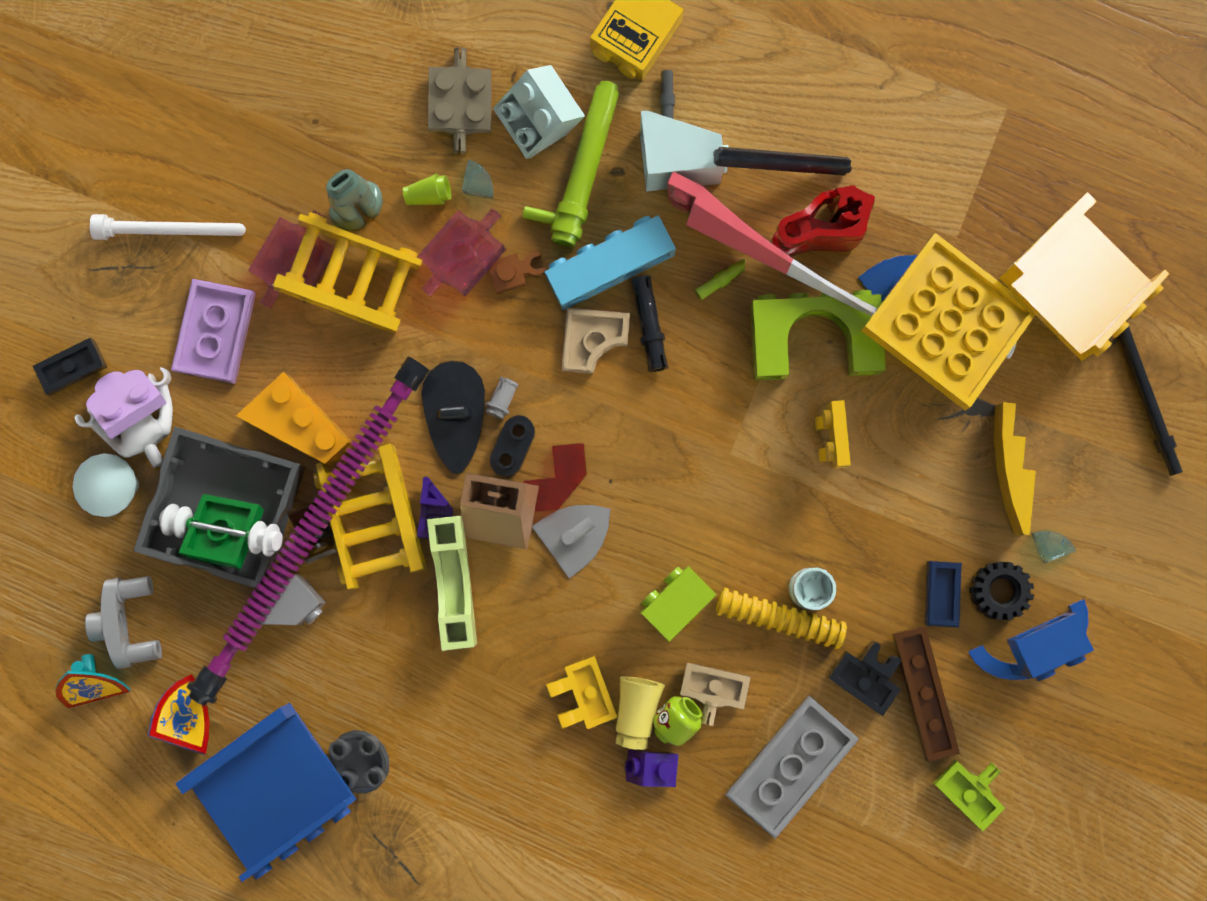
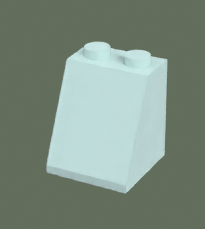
(677, 148)

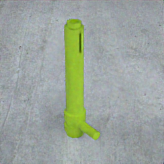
(572, 210)

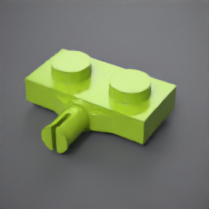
(971, 793)

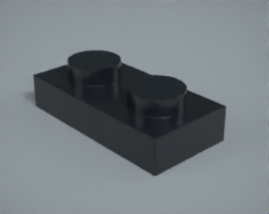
(69, 366)

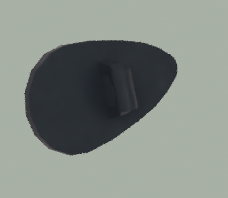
(454, 412)

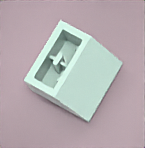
(538, 110)

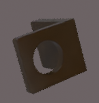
(326, 539)

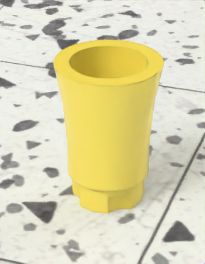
(636, 711)

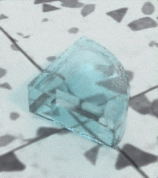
(477, 181)
(1052, 545)

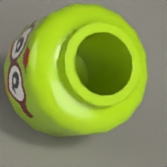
(677, 720)

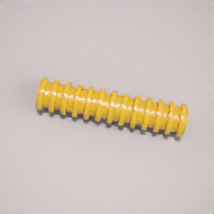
(781, 618)

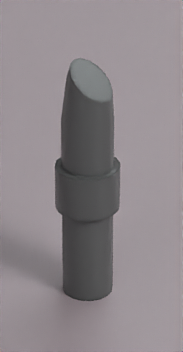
(667, 97)

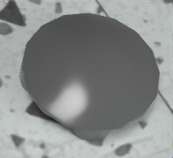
(360, 760)

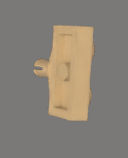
(714, 689)

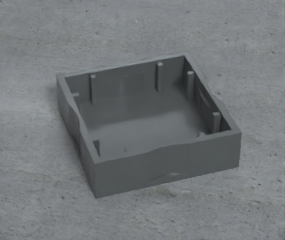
(216, 468)

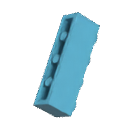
(610, 262)

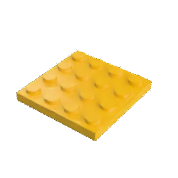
(949, 321)

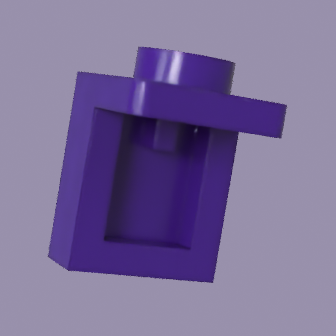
(651, 768)

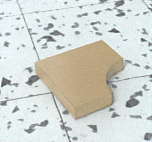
(590, 336)

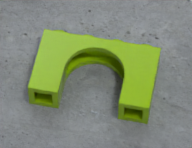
(774, 317)

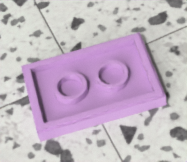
(213, 331)

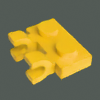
(838, 448)
(590, 694)

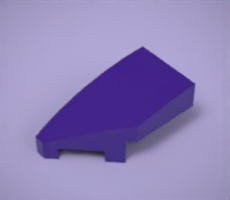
(432, 506)

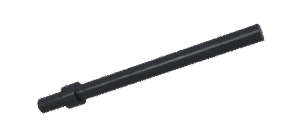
(1164, 442)

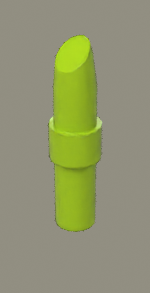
(720, 279)

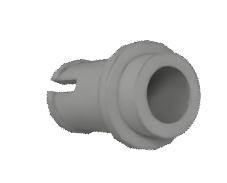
(501, 398)

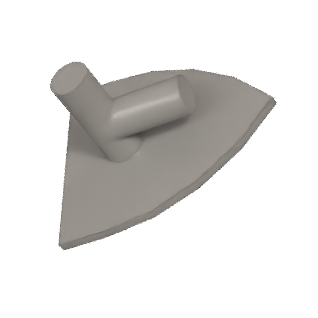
(574, 535)

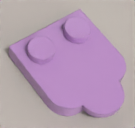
(123, 401)

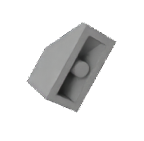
(296, 605)

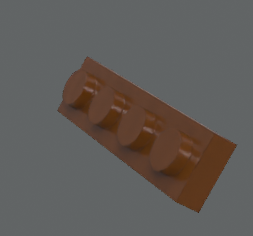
(925, 693)

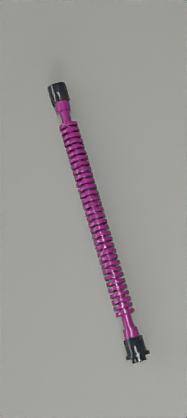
(212, 678)

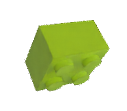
(677, 602)

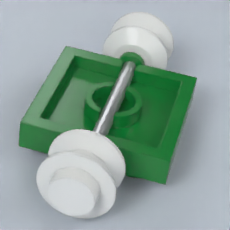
(221, 530)

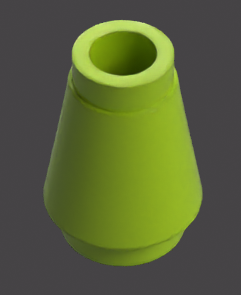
(428, 191)

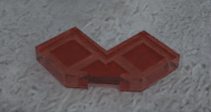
(569, 473)

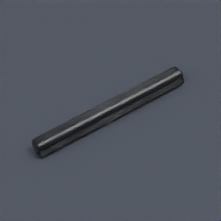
(781, 161)

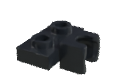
(867, 678)

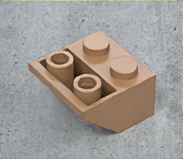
(498, 510)

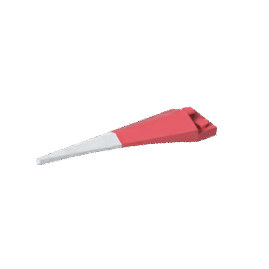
(718, 222)

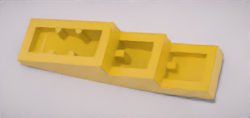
(1014, 481)

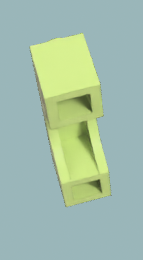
(453, 583)

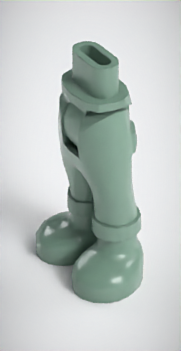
(344, 192)

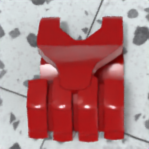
(847, 206)

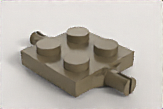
(459, 100)

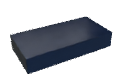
(943, 594)

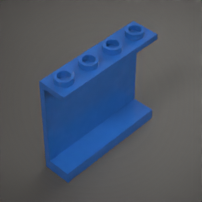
(270, 790)

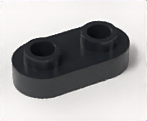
(511, 445)

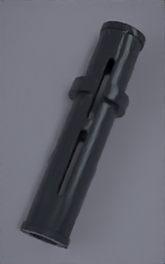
(651, 338)

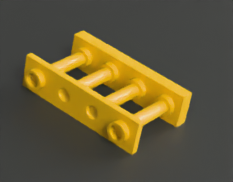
(323, 295)
(401, 525)

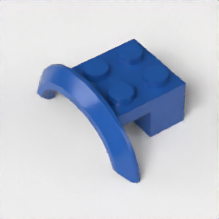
(1042, 647)

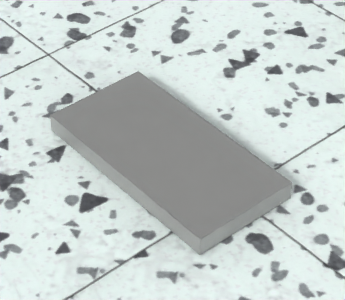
(791, 766)

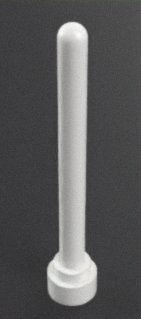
(103, 227)

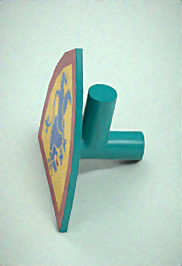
(85, 685)

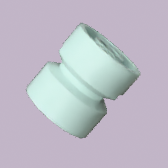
(812, 588)

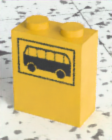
(635, 34)

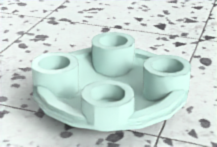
(104, 485)

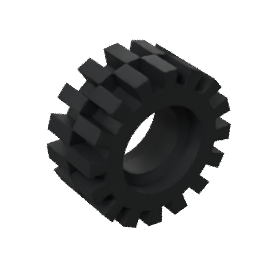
(1020, 585)

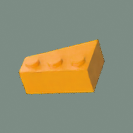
(296, 419)

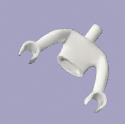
(145, 433)

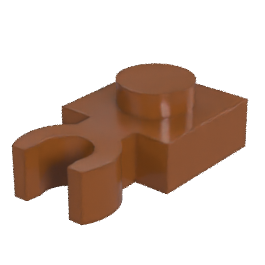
(510, 273)

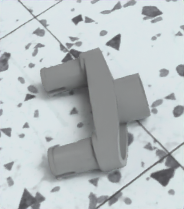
(112, 623)

